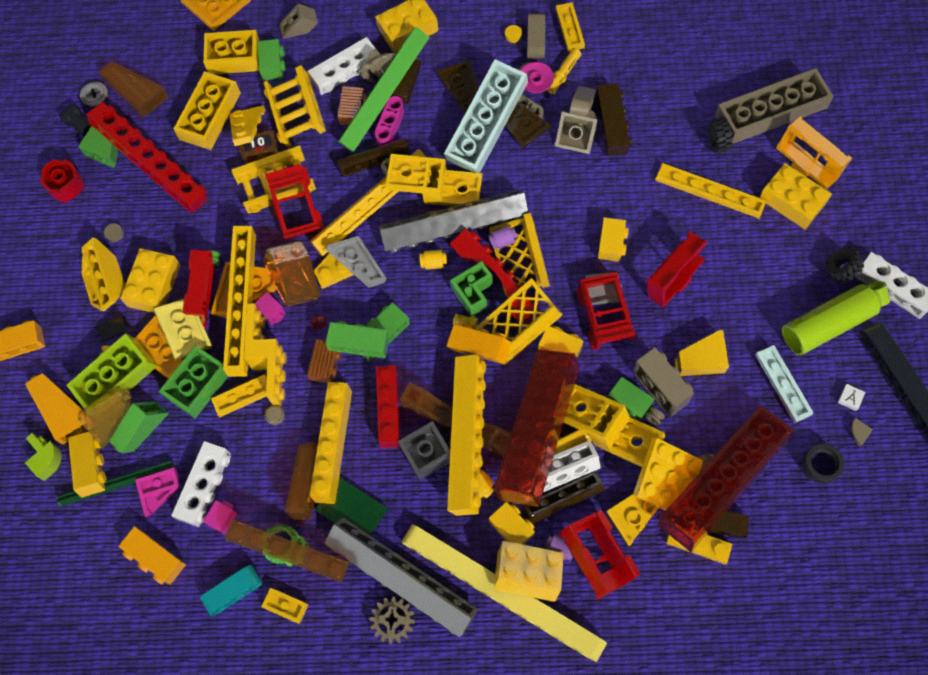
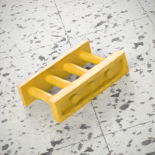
(311, 106)
(266, 165)

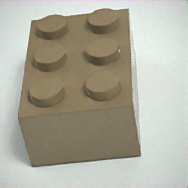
(663, 382)

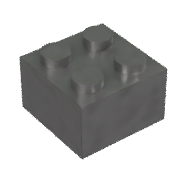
(425, 450)

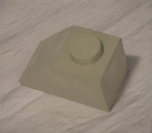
(298, 21)

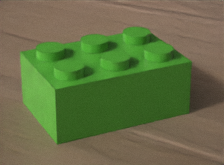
(194, 382)

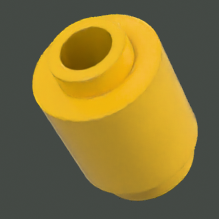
(433, 259)

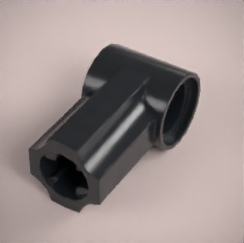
(73, 117)

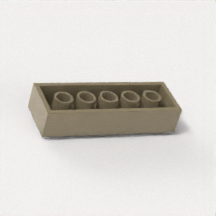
(775, 105)

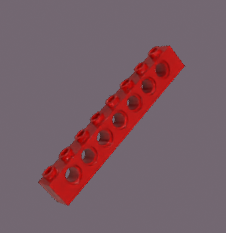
(98, 119)

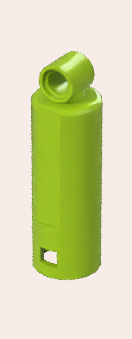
(835, 317)

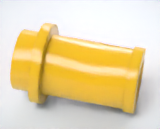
(460, 319)

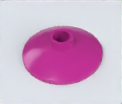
(539, 72)

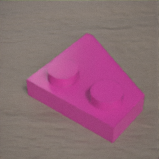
(157, 489)

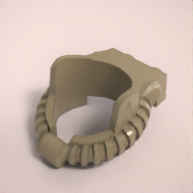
(376, 65)

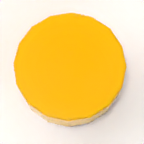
(513, 33)

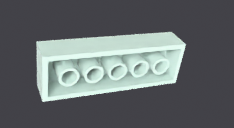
(486, 117)

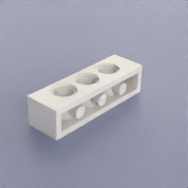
(332, 71)
(898, 294)
(572, 465)
(199, 473)

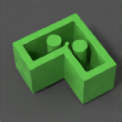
(468, 288)

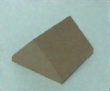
(576, 132)

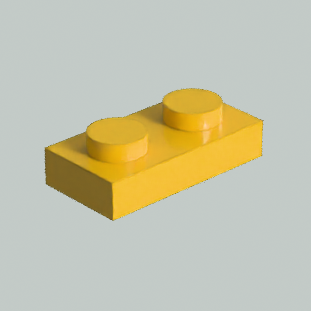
(285, 605)

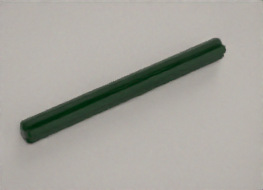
(116, 483)

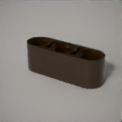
(406, 85)
(732, 525)

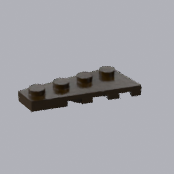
(460, 83)
(526, 125)

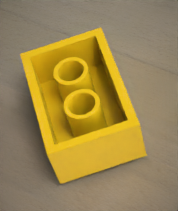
(400, 20)
(231, 52)
(795, 196)
(150, 280)
(529, 571)

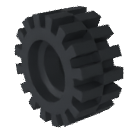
(719, 135)
(847, 272)

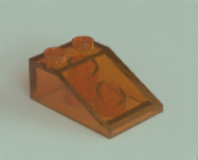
(292, 273)

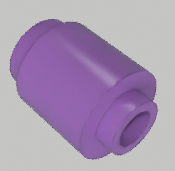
(503, 237)
(558, 544)

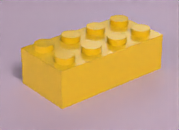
(207, 110)

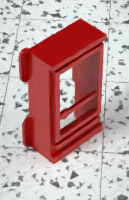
(289, 177)
(676, 270)
(200, 284)
(610, 331)
(622, 566)

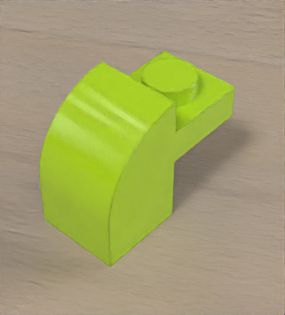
(46, 459)

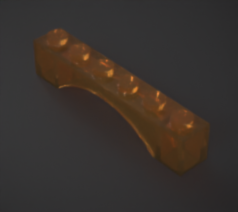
(432, 408)
(286, 551)

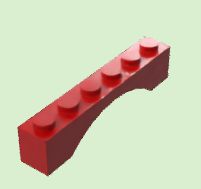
(471, 249)

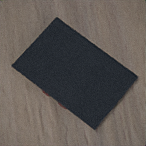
(111, 328)

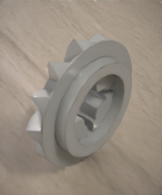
(87, 93)

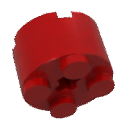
(61, 180)

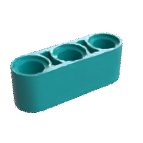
(231, 590)

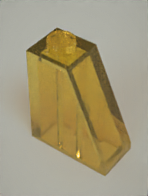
(105, 414)

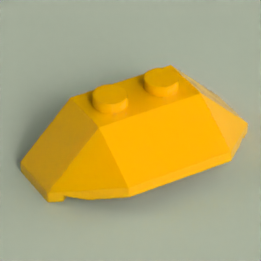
(101, 275)

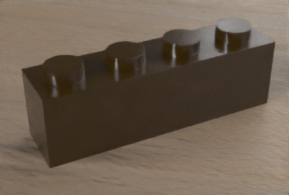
(613, 120)

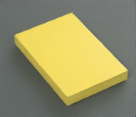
(181, 330)

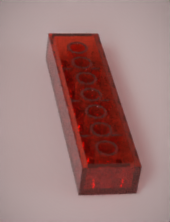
(537, 428)
(725, 478)

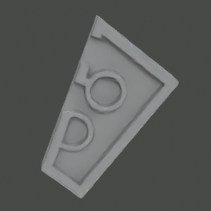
(357, 260)

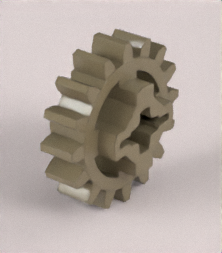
(382, 619)

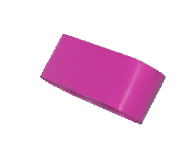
(392, 115)

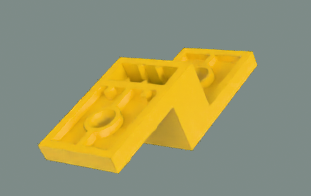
(432, 180)
(264, 355)
(610, 425)

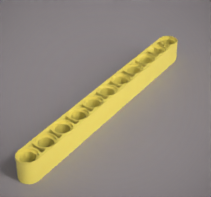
(524, 606)

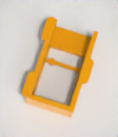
(805, 162)

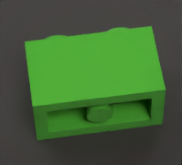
(270, 59)
(634, 399)

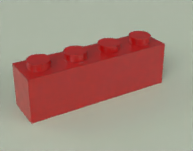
(388, 406)

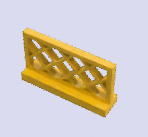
(533, 247)
(532, 330)

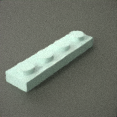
(784, 384)

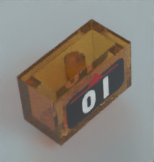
(262, 146)

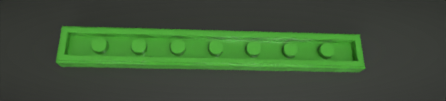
(383, 89)

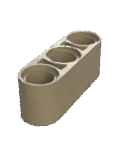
(536, 36)
(582, 101)

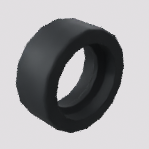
(833, 452)

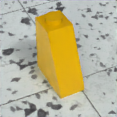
(704, 356)

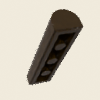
(372, 157)
(565, 497)

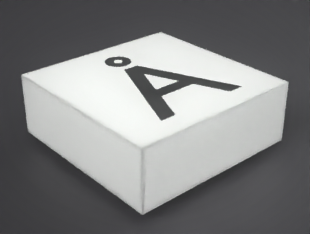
(851, 397)

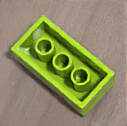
(121, 365)

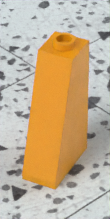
(56, 408)

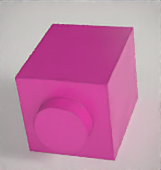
(270, 309)
(220, 516)

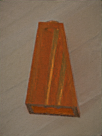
(135, 90)
(299, 503)

